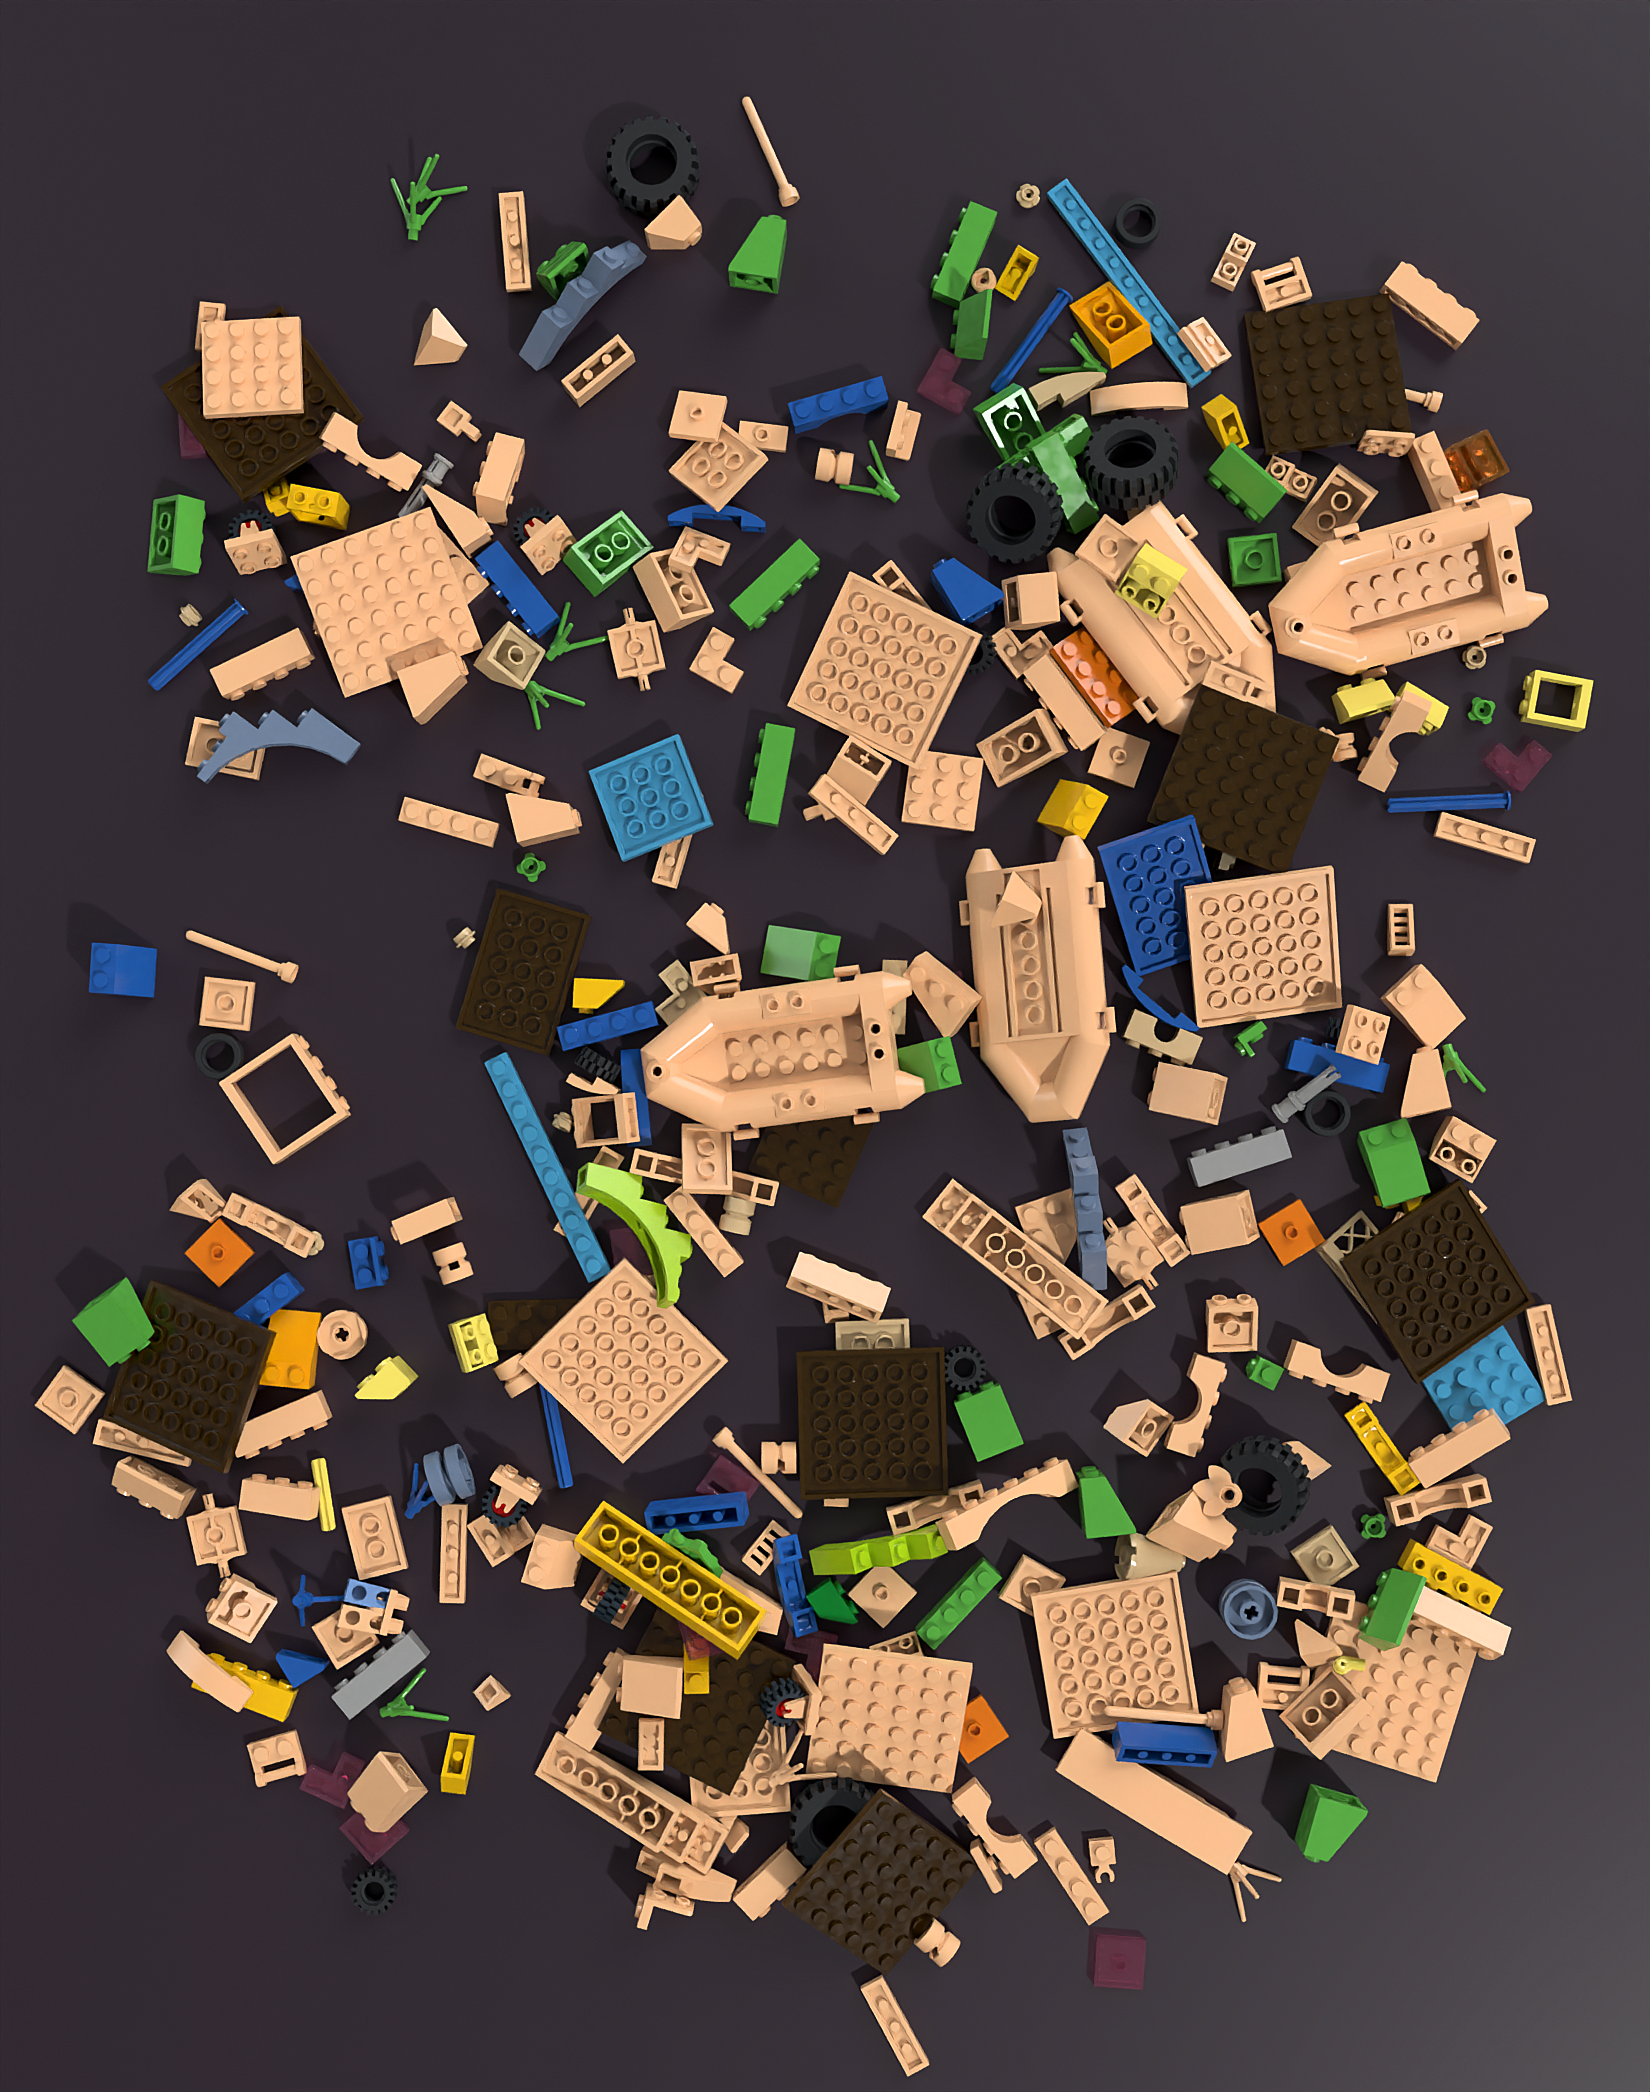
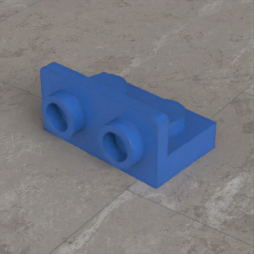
(368, 1262)

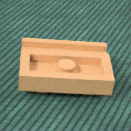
(1204, 344)

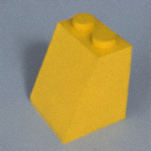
(1072, 809)

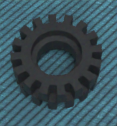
(987, 657)
(597, 1064)
(977, 1374)
(374, 1905)

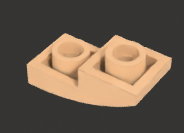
(1233, 262)
(1295, 481)

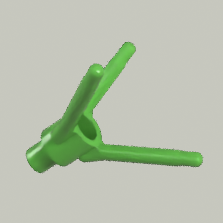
(423, 191)
(412, 219)
(1089, 364)
(883, 487)
(560, 643)
(536, 693)
(1452, 1062)
(400, 1707)

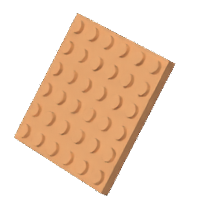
(386, 600)
(884, 670)
(1263, 946)
(623, 1360)
(1113, 1648)
(1411, 1693)
(889, 1717)

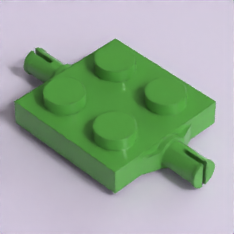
(695, 1550)

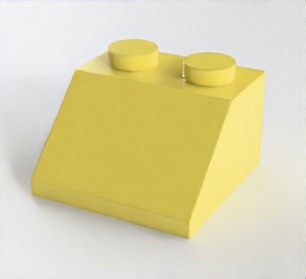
(1362, 700)

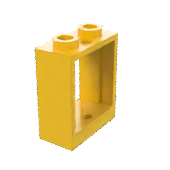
(310, 503)

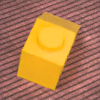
(1225, 422)
(594, 993)
(457, 1763)

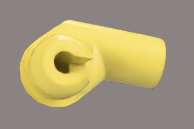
(1346, 1663)

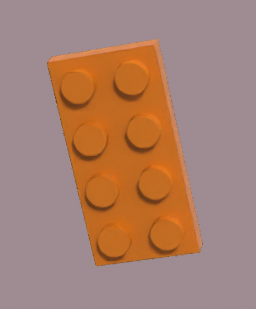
(1095, 676)

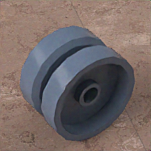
(449, 1474)
(1252, 1596)

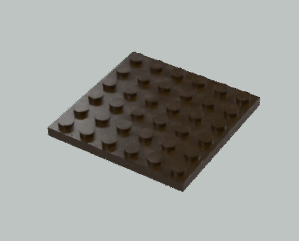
(1326, 373)
(264, 448)
(1244, 778)
(1437, 1281)
(192, 1378)
(872, 1423)
(713, 1728)
(882, 1882)

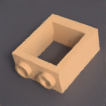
(625, 1116)
(426, 1220)

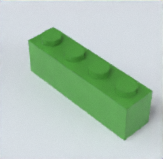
(964, 254)
(1075, 433)
(1051, 457)
(774, 585)
(772, 774)
(958, 1602)

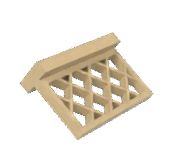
(1331, 1253)

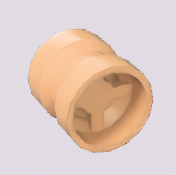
(1345, 749)

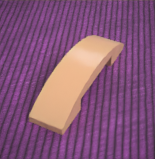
(1138, 397)
(1152, 1220)
(270, 1224)
(207, 1673)

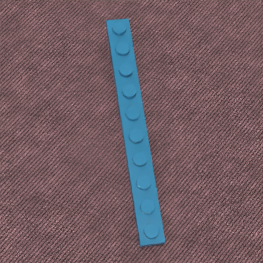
(1125, 279)
(548, 1167)

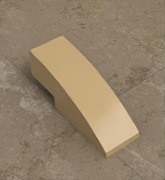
(1064, 388)

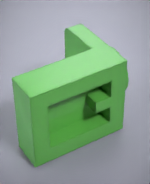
(1252, 1034)
(1264, 1372)

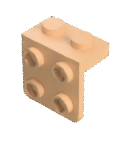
(1385, 442)
(663, 1899)

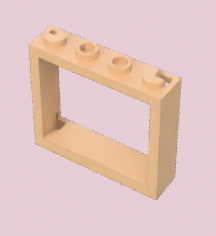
(253, 1121)

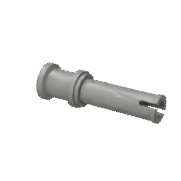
(432, 478)
(1297, 1100)

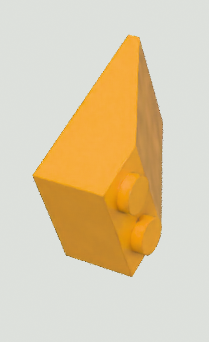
(1112, 324)
(294, 1350)

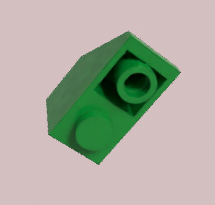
(830, 1603)

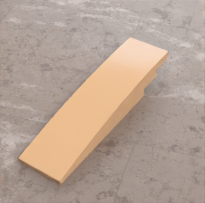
(1015, 1259)
(1154, 1801)
(633, 1803)

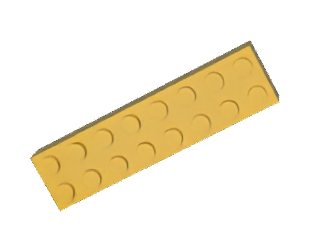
(670, 1580)

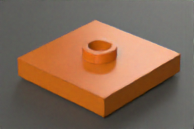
(1291, 1232)
(220, 1252)
(980, 1729)

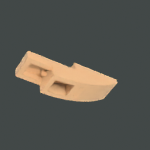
(684, 1878)

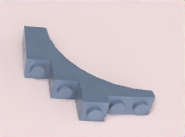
(579, 295)
(274, 730)
(1087, 1208)

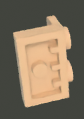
(903, 432)

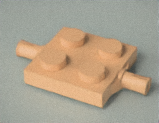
(636, 649)
(1131, 1253)
(216, 1535)

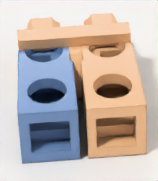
(378, 1613)

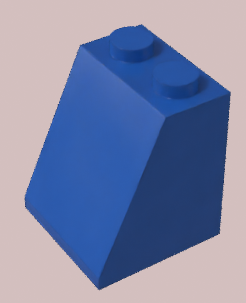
(964, 591)
(122, 970)

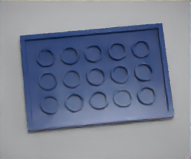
(1147, 888)

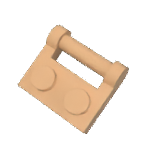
(1285, 291)
(1280, 1695)
(274, 1750)

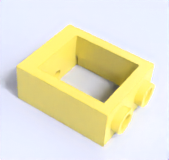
(1579, 708)

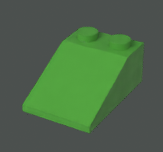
(564, 267)
(972, 326)
(1009, 421)
(607, 553)
(799, 954)
(1393, 1162)

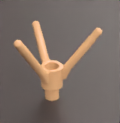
(786, 1773)
(1238, 1873)

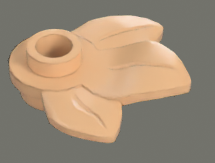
(1214, 1491)

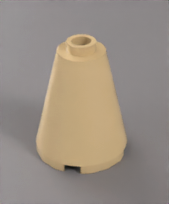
(1144, 1557)

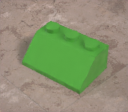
(1245, 483)
(176, 535)
(1391, 1608)

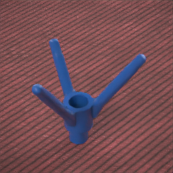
(417, 1499)
(306, 1599)

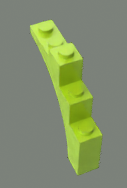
(647, 1219)
(877, 1552)

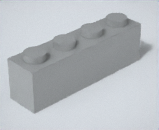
(1238, 1157)
(380, 1674)

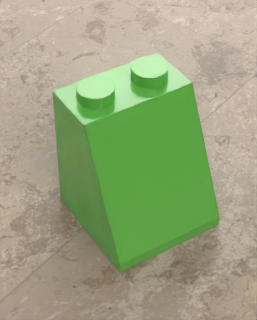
(761, 257)
(932, 1062)
(115, 1323)
(987, 1421)
(1100, 1507)
(1327, 1822)

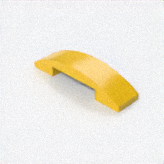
(1381, 1448)

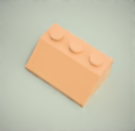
(672, 593)
(152, 1487)
(1325, 1712)

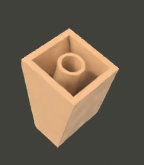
(432, 684)
(541, 819)
(1425, 1085)
(1187, 1093)
(1219, 1222)
(1189, 1530)
(552, 1559)
(651, 1685)
(1243, 1721)
(386, 1791)

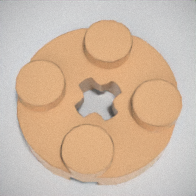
(350, 1322)

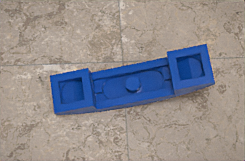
(686, 517)
(1132, 981)
(632, 1082)
(791, 1586)

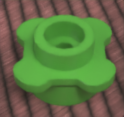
(1487, 706)
(530, 859)
(1378, 1531)

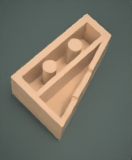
(498, 477)
(941, 993)
(773, 1608)

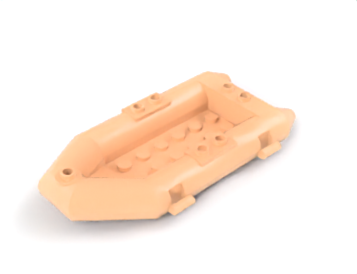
(1409, 588)
(1167, 654)
(1040, 982)
(784, 1054)

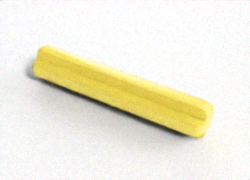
(325, 1503)

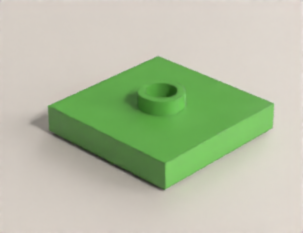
(1254, 560)

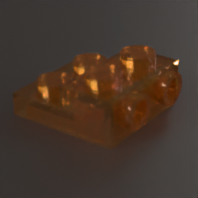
(1475, 461)

